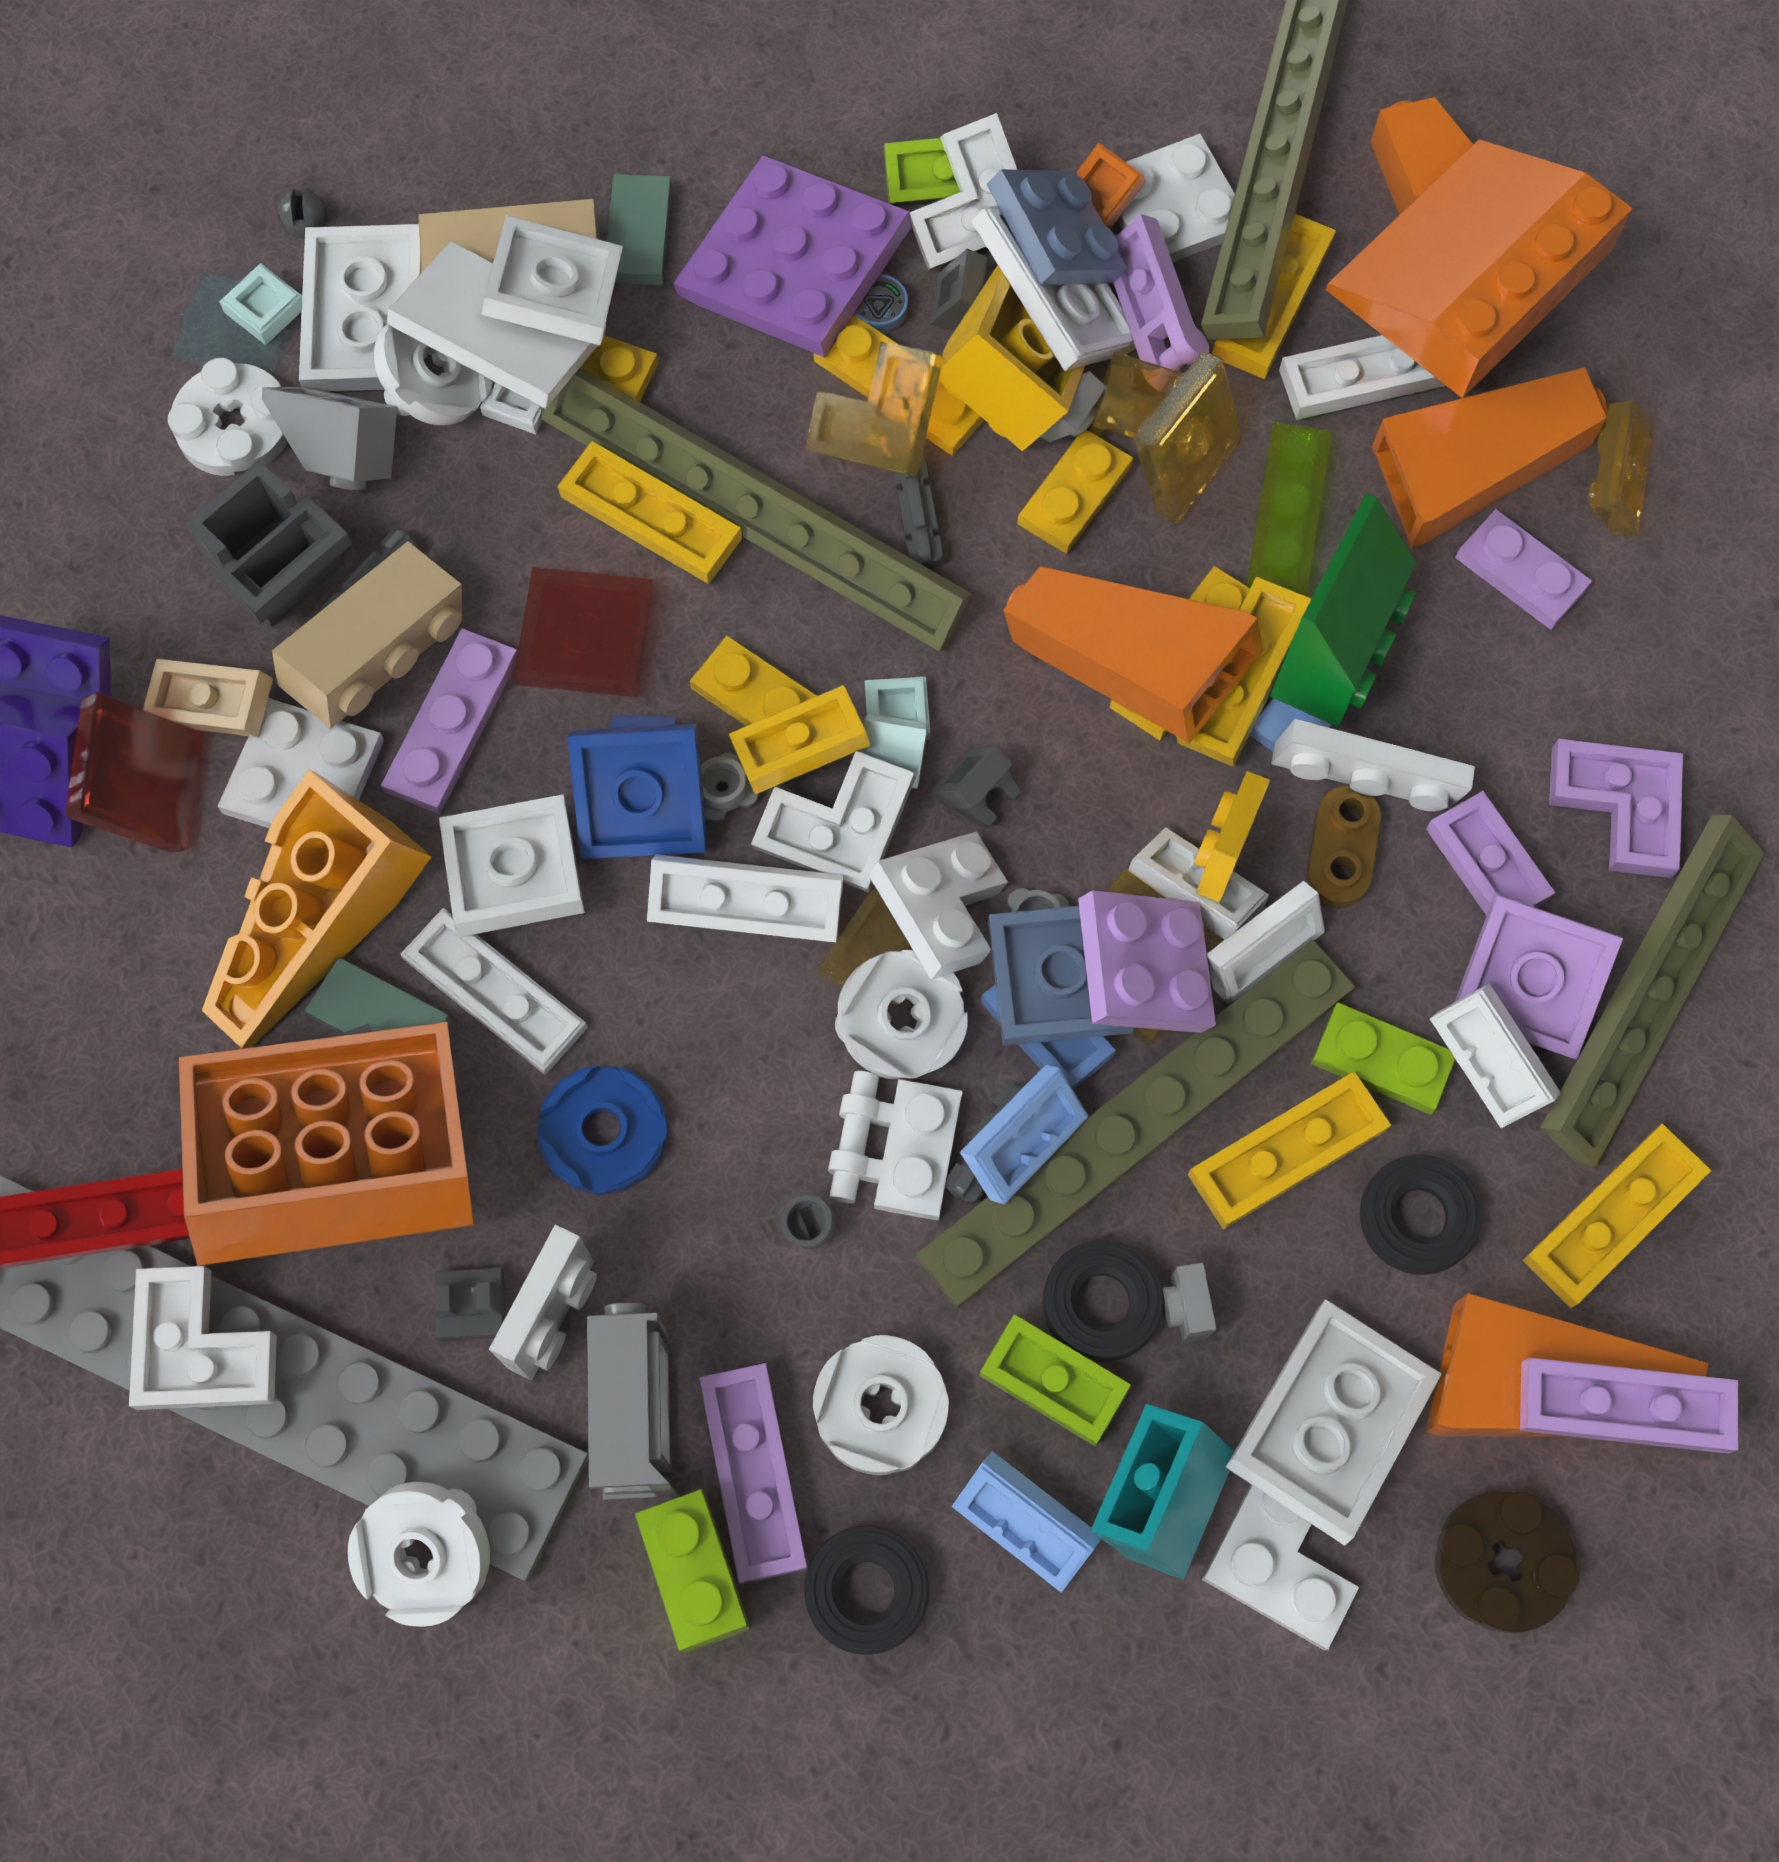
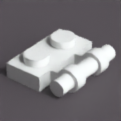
(916, 1146)

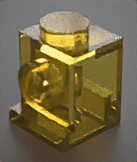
(1131, 394)

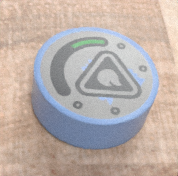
(884, 305)

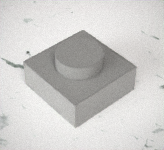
(1081, 410)
(1189, 1303)

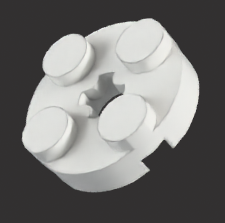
(420, 392)
(197, 423)
(866, 1023)
(861, 1370)
(445, 1524)

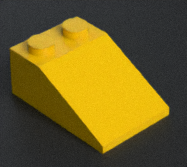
(1006, 367)

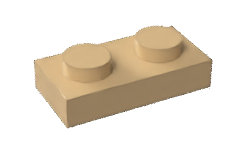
(209, 696)

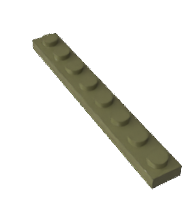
(1273, 170)
(764, 509)
(1137, 1123)

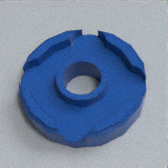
(610, 1166)

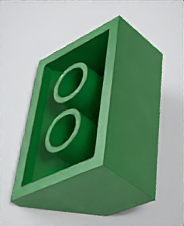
(1349, 619)

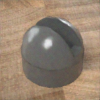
(312, 211)
(797, 1228)

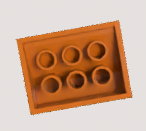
(1481, 260)
(321, 1143)

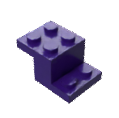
(41, 693)

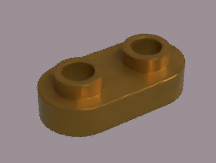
(1344, 844)

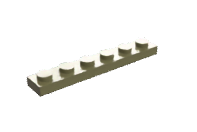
(1652, 991)

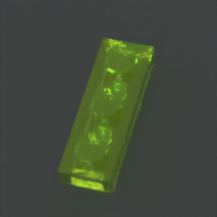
(1289, 506)

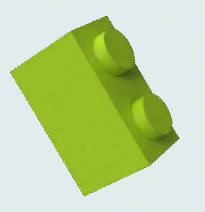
(692, 1571)

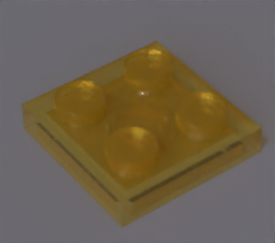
(1188, 437)

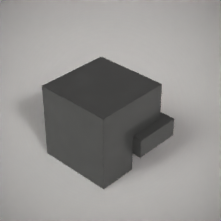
(267, 544)

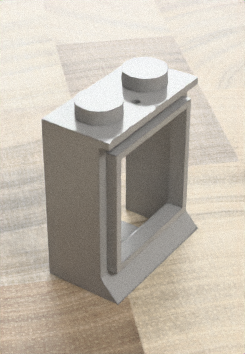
(628, 1403)

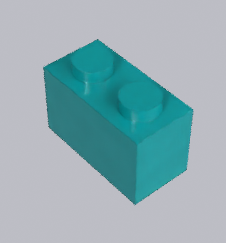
(1164, 1491)

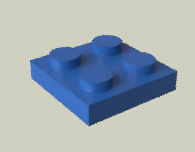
(638, 791)

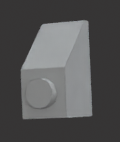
(335, 433)

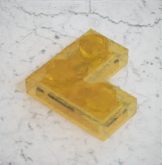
(894, 421)

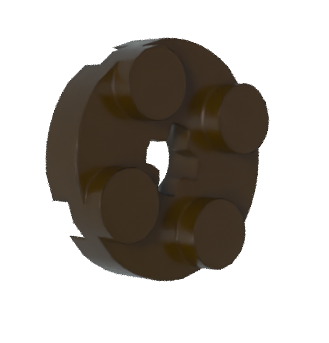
(1496, 1601)

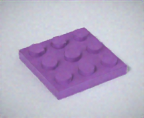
(793, 255)

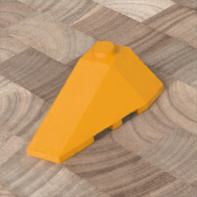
(320, 892)

